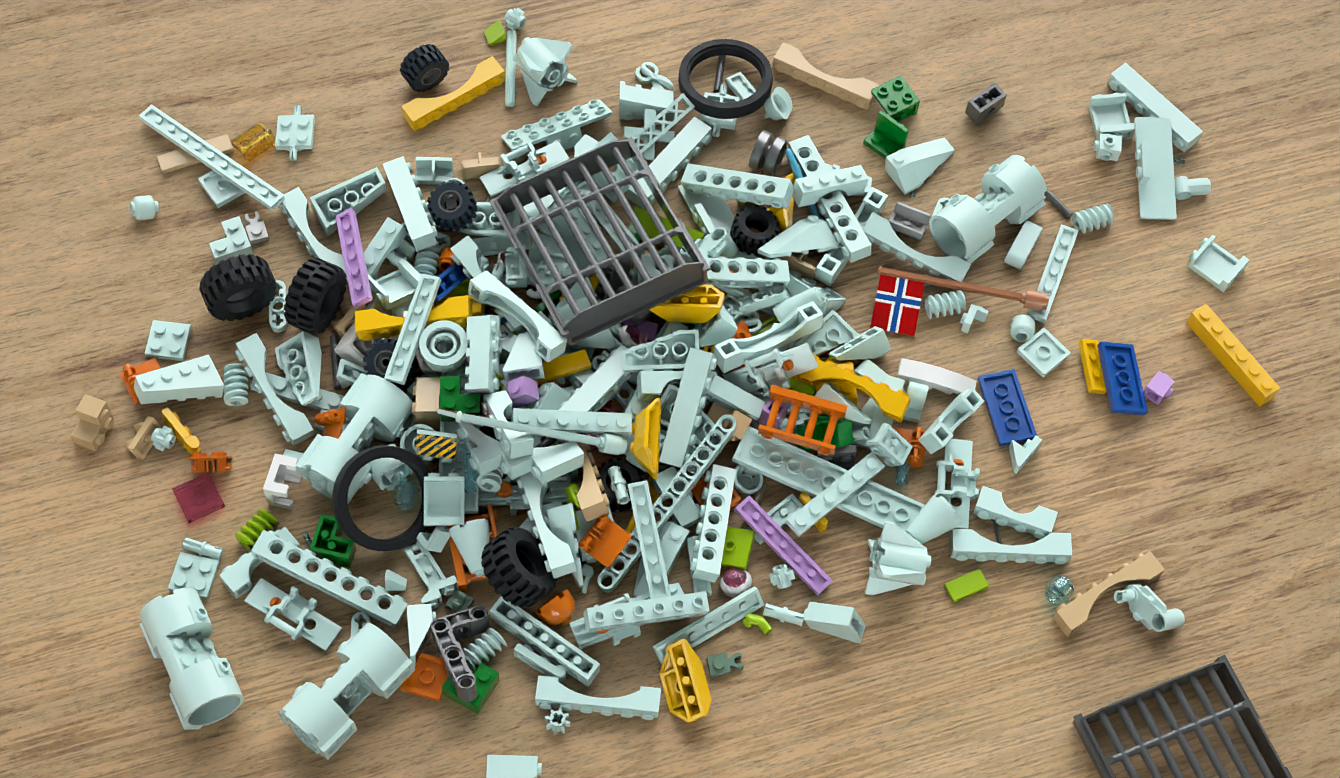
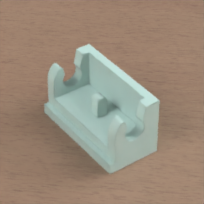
(515, 269)

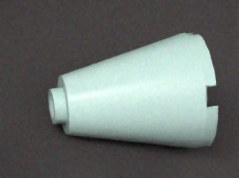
(788, 306)
(933, 520)
(470, 542)

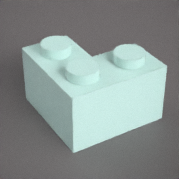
(234, 243)

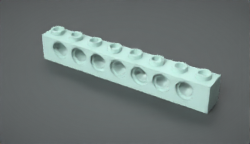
(810, 160)
(724, 278)
(298, 570)

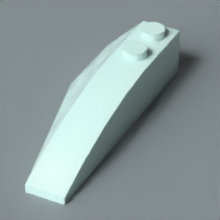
(487, 222)

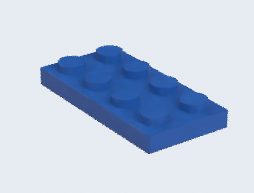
(1122, 378)
(1006, 407)

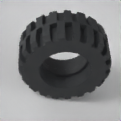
(238, 287)
(315, 296)
(517, 568)

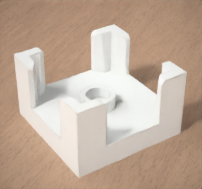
(274, 483)

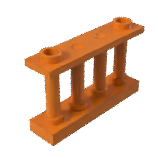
(798, 401)
(464, 578)

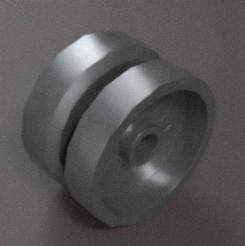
(768, 153)

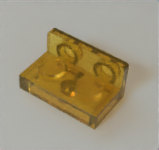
(254, 141)

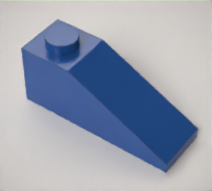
(449, 280)

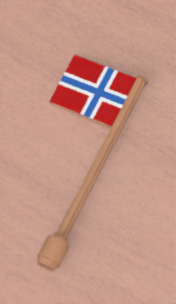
(901, 295)

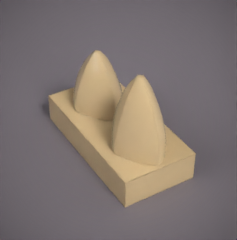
(342, 325)
(142, 441)

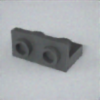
(843, 456)

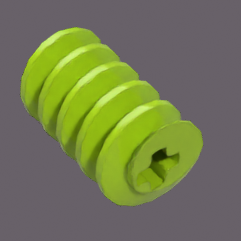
(255, 527)

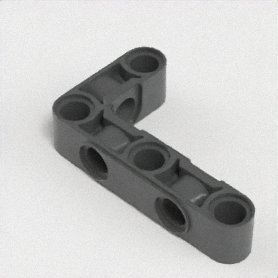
(446, 633)

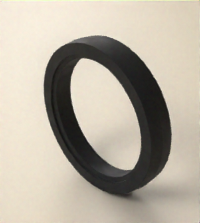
(728, 47)
(340, 496)

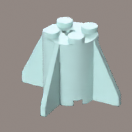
(543, 65)
(600, 340)
(896, 561)

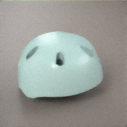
(744, 482)

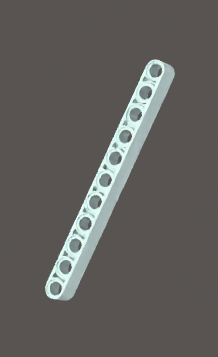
(670, 493)

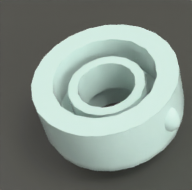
(443, 332)

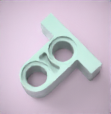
(917, 394)

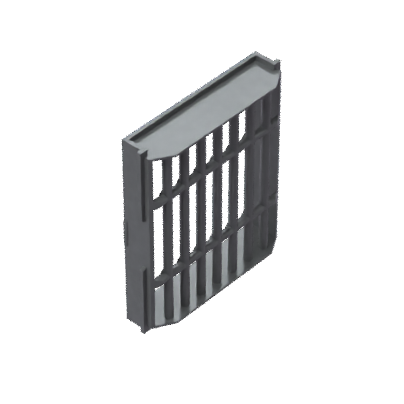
(632, 300)
(1240, 707)

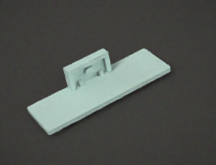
(561, 127)
(1155, 168)
(711, 214)

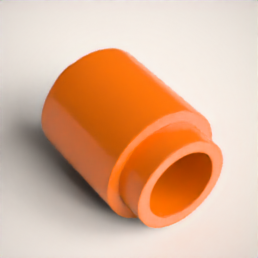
(445, 259)

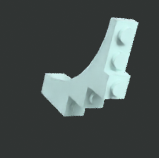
(544, 464)

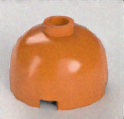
(557, 609)

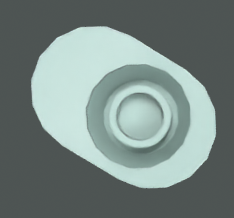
(778, 105)

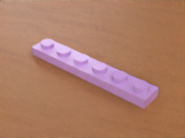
(353, 258)
(783, 545)

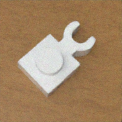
(256, 229)

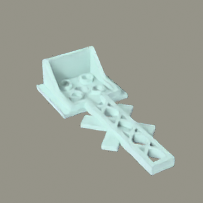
(648, 135)

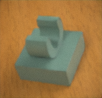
(459, 601)

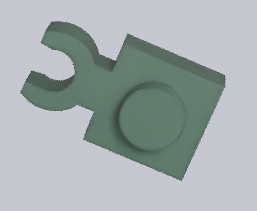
(720, 664)

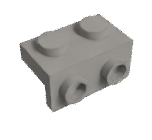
(909, 220)

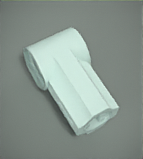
(1187, 187)

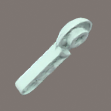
(756, 301)

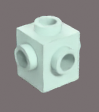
(1108, 147)

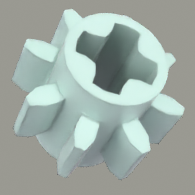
(515, 19)
(163, 438)
(782, 576)
(560, 717)

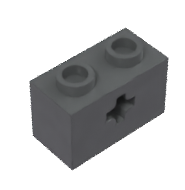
(986, 103)

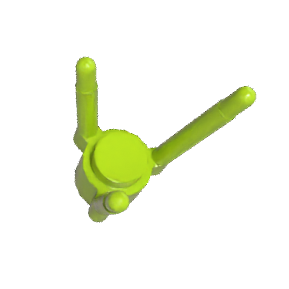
(571, 492)

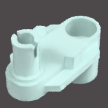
(715, 244)
(1149, 608)

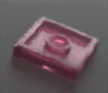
(198, 497)

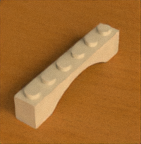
(791, 62)
(590, 495)
(1075, 614)

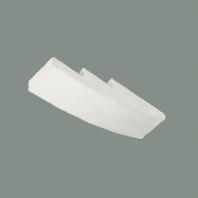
(934, 377)

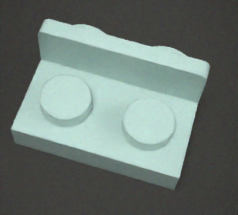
(890, 446)

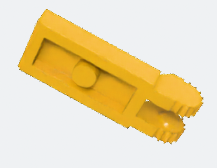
(181, 432)

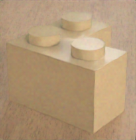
(427, 402)
(716, 411)
(93, 422)

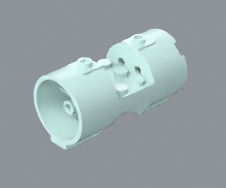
(1009, 193)
(375, 411)
(369, 665)
(200, 680)

